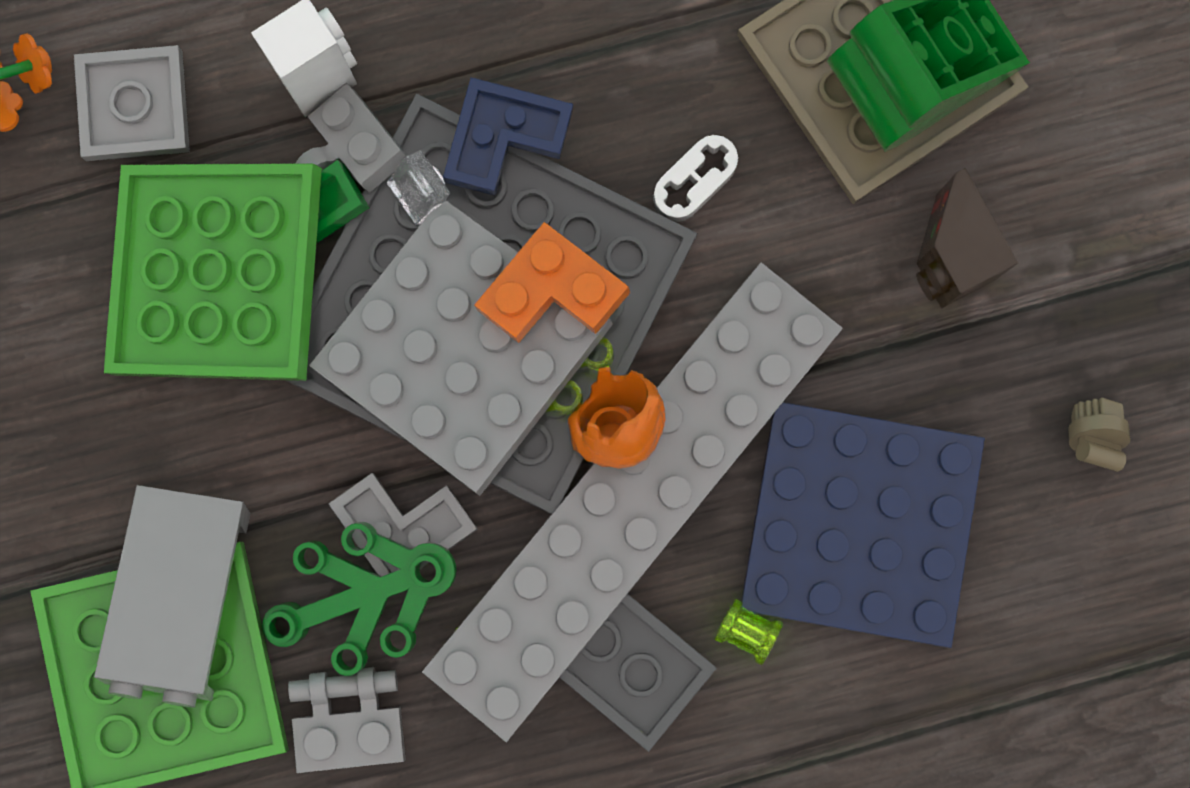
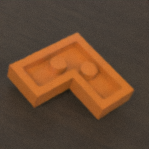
(550, 272)

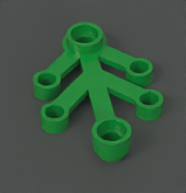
(366, 592)

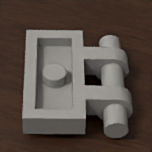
(346, 738)

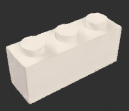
(307, 54)

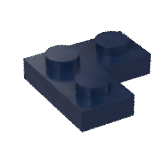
(501, 118)

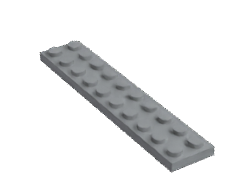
(625, 517)

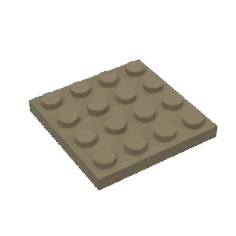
(793, 51)

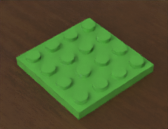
(213, 271)
(144, 740)

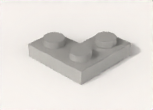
(435, 520)

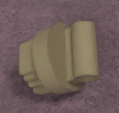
(1099, 433)

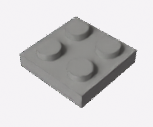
(131, 103)

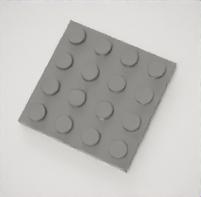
(440, 367)

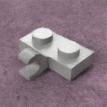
(353, 139)

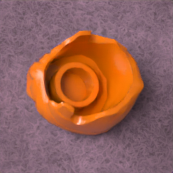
(618, 420)

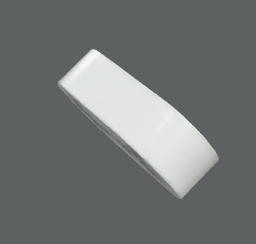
(687, 169)

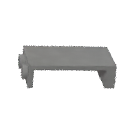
(170, 595)

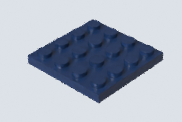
(862, 524)

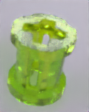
(748, 631)

